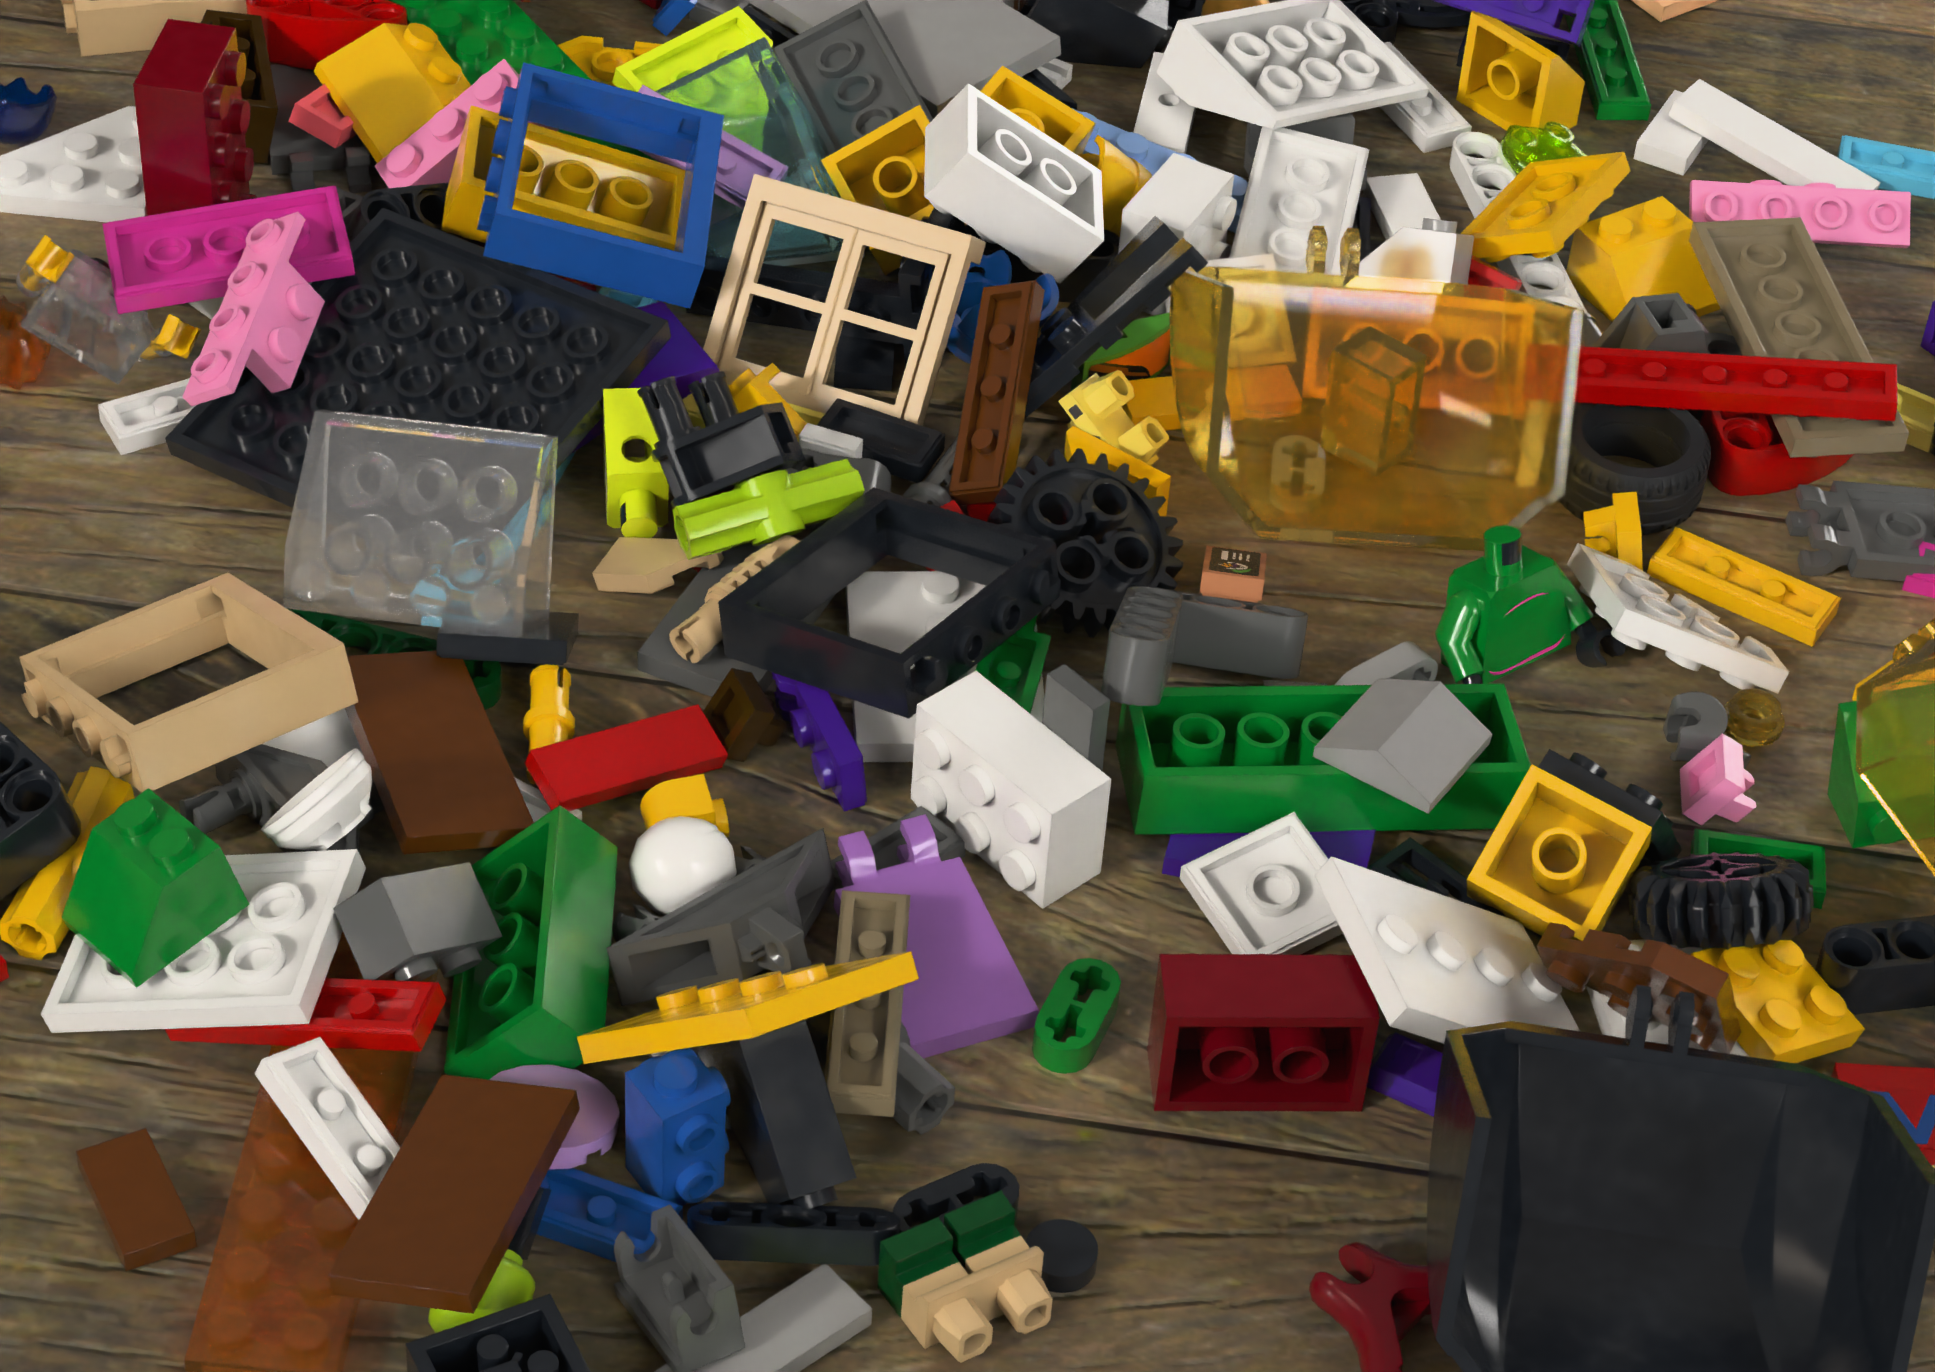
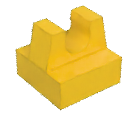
(1619, 528)

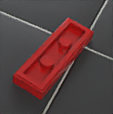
(626, 758)

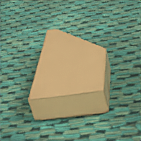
(646, 565)

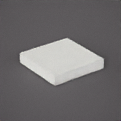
(1265, 891)

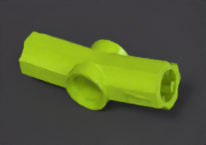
(766, 508)

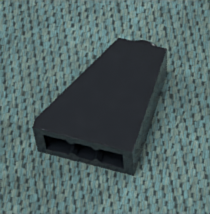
(1104, 30)
(783, 1115)

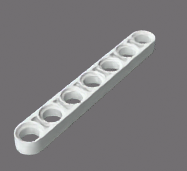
(1495, 172)

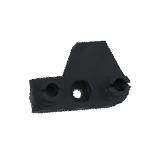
(725, 451)

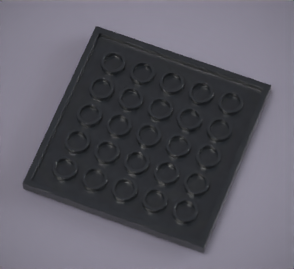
(431, 339)

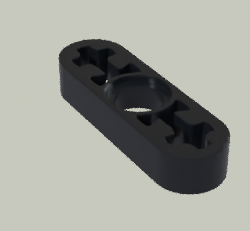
(791, 1235)

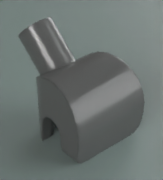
(1694, 723)

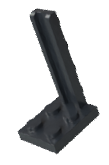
(884, 300)

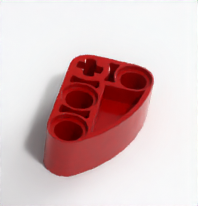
(310, 30)
(1753, 459)

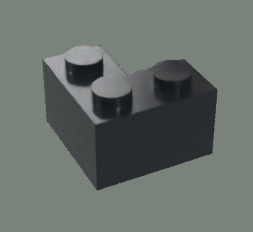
(510, 1340)

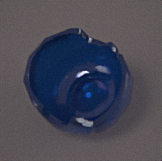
(24, 113)

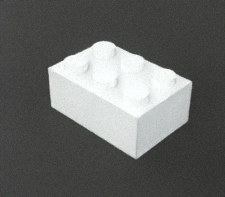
(1013, 184)
(1010, 789)

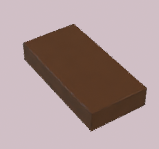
(136, 1199)

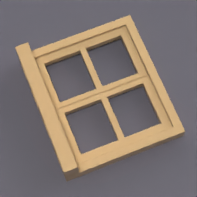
(859, 227)

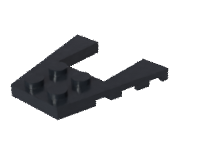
(1073, 331)

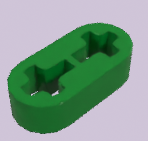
(1088, 1019)

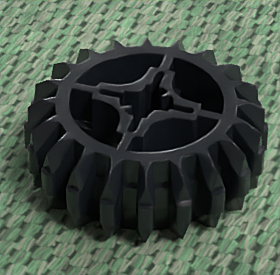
(1721, 900)

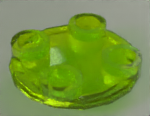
(1535, 144)

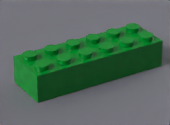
(1247, 759)

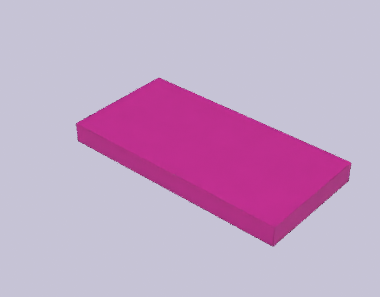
(195, 250)

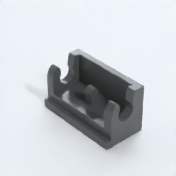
(678, 1295)

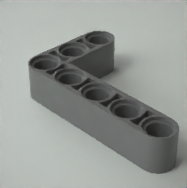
(1187, 628)

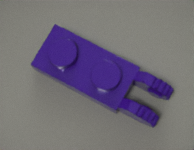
(819, 724)

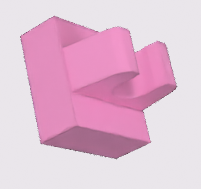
(1716, 783)

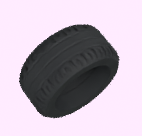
(1656, 435)

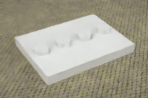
(894, 613)
(1438, 958)
(247, 972)

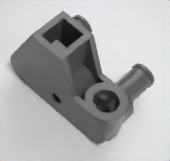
(1659, 325)

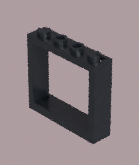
(765, 612)

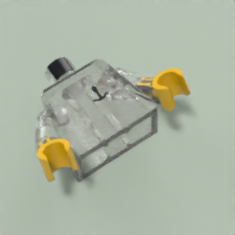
(80, 314)

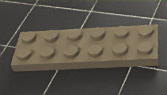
(1789, 308)

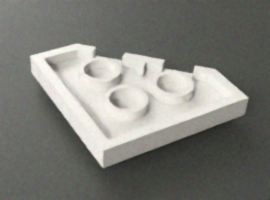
(78, 173)
(1681, 627)

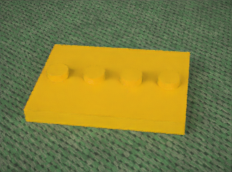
(745, 1008)

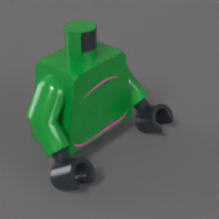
(1514, 612)

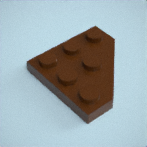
(1614, 970)

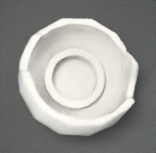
(680, 862)

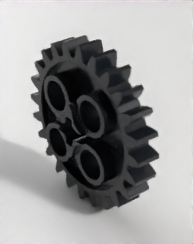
(1086, 538)

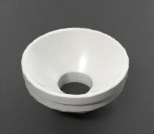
(324, 807)

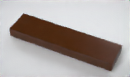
(996, 391)

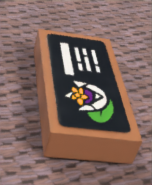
(1233, 574)

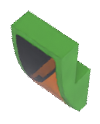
(1139, 353)

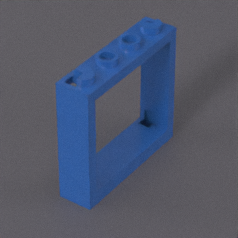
(621, 119)

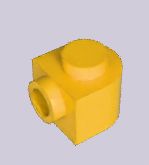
(685, 798)

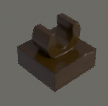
(742, 715)

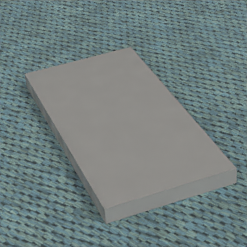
(940, 40)

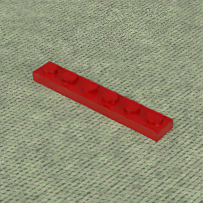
(1737, 383)

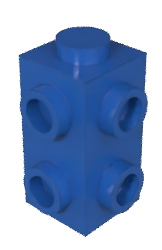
(676, 1127)

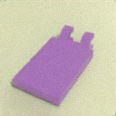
(964, 970)

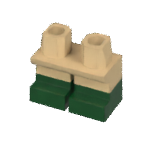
(962, 1275)

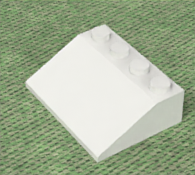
(1284, 64)

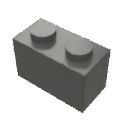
(418, 924)

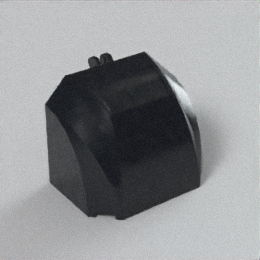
(1667, 1207)

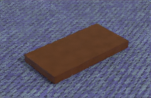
(433, 753)
(455, 1194)

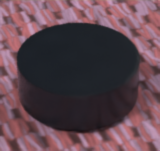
(1068, 1254)

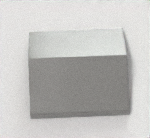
(1406, 740)

